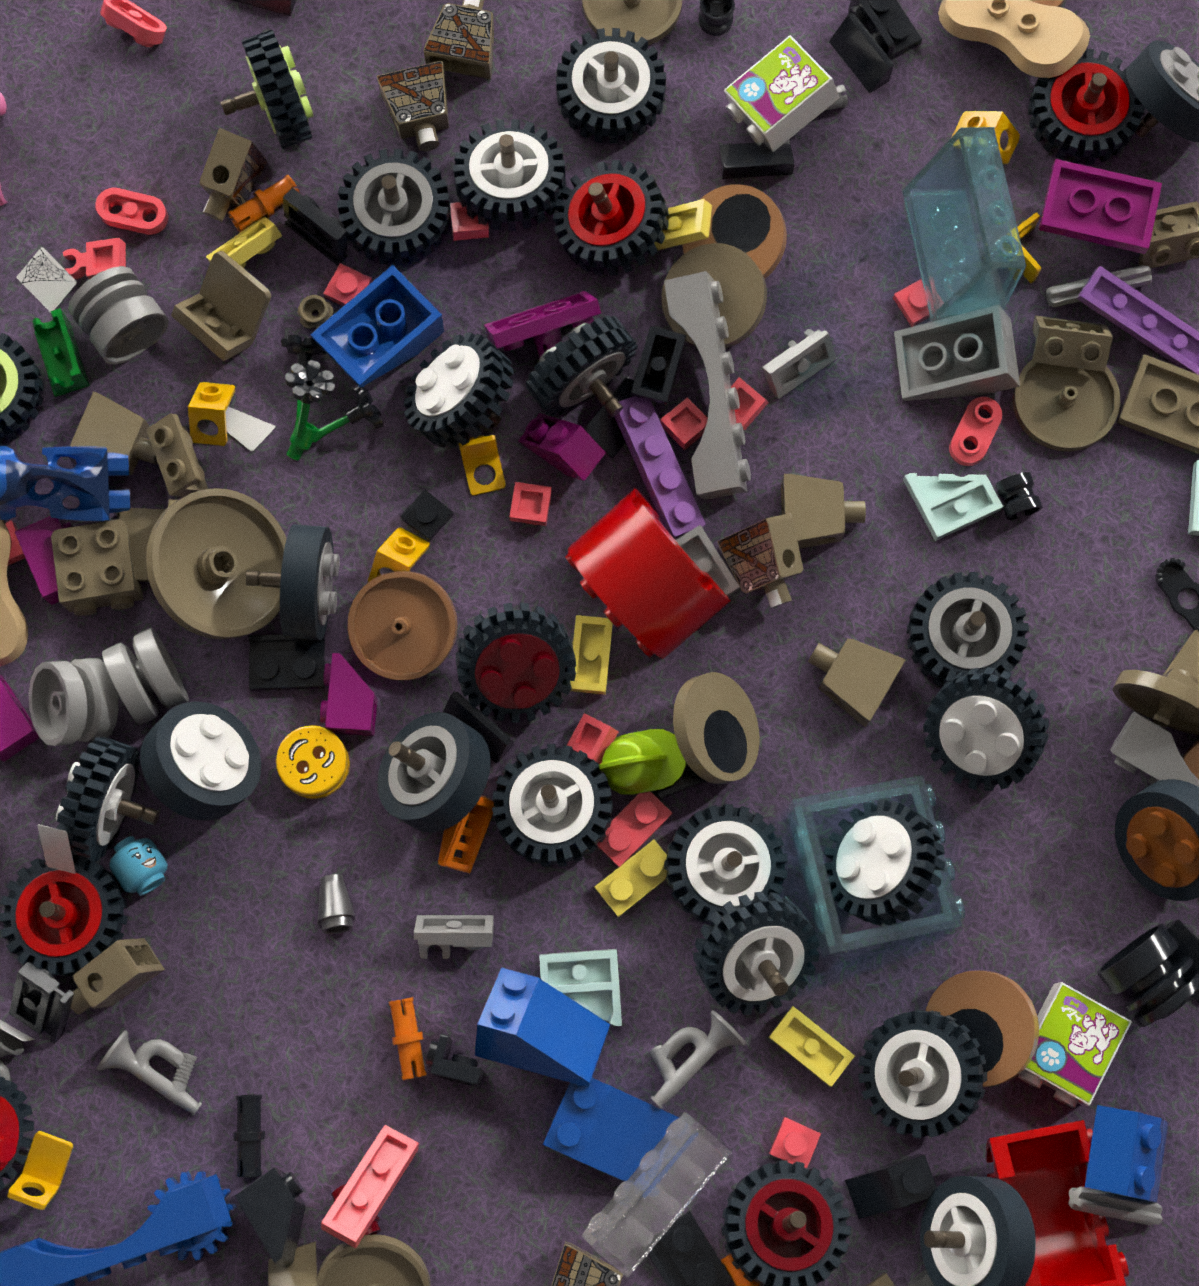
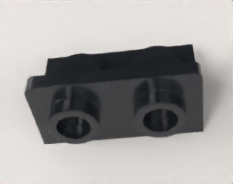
(887, 25)
(459, 1070)

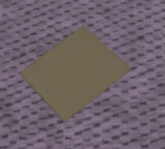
(300, 1273)

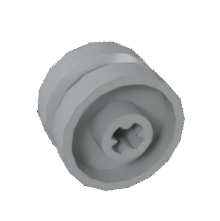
(140, 678)
(72, 701)

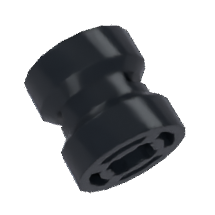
(716, 16)
(1018, 495)

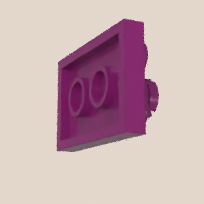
(1100, 206)
(543, 322)

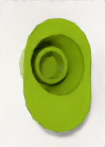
(643, 762)

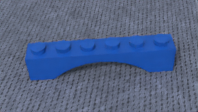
(181, 1214)

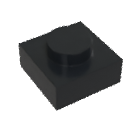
(427, 515)

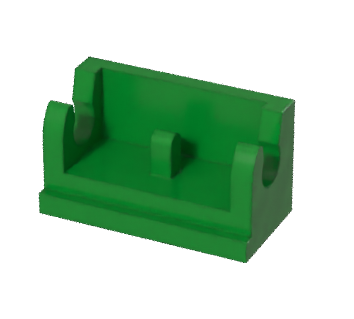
(60, 354)

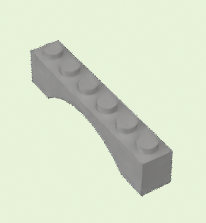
(718, 458)
(1150, 749)

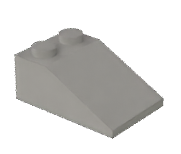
(958, 356)

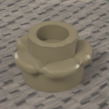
(314, 303)

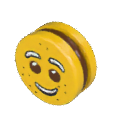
(312, 762)

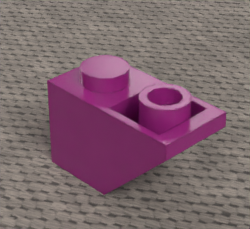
(562, 445)
(350, 701)

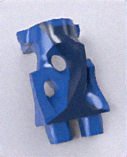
(85, 481)

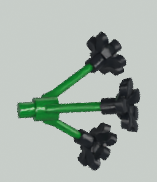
(309, 387)

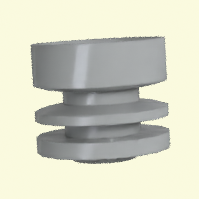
(117, 314)

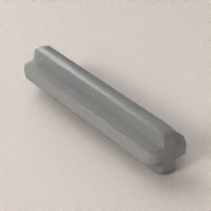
(1068, 292)
(1115, 1206)

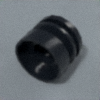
(1151, 975)

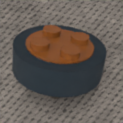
(1161, 838)

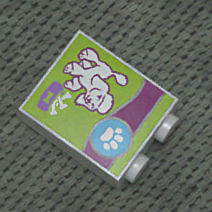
(780, 94)
(1074, 1045)

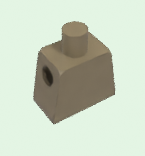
(116, 429)
(818, 509)
(856, 676)
(114, 974)

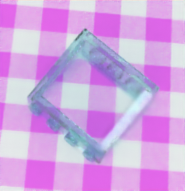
(965, 226)
(817, 883)

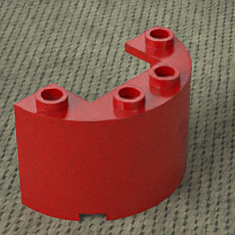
(644, 577)
(1043, 1169)

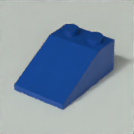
(380, 328)
(539, 1030)
(606, 1128)
(1126, 1153)

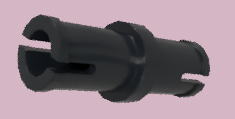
(249, 1135)

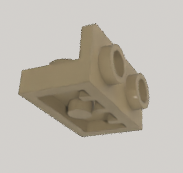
(1173, 236)
(1071, 343)
(176, 456)

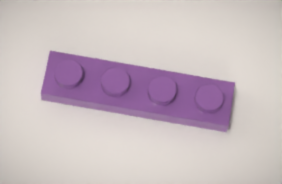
(1142, 319)
(658, 466)

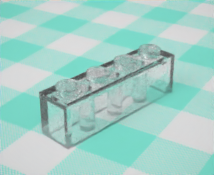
(655, 1194)

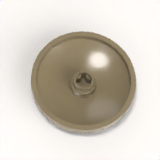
(202, 558)

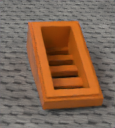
(477, 826)

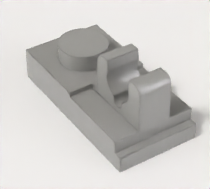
(799, 362)
(464, 931)

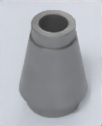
(335, 907)

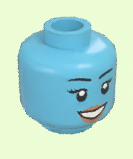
(138, 865)

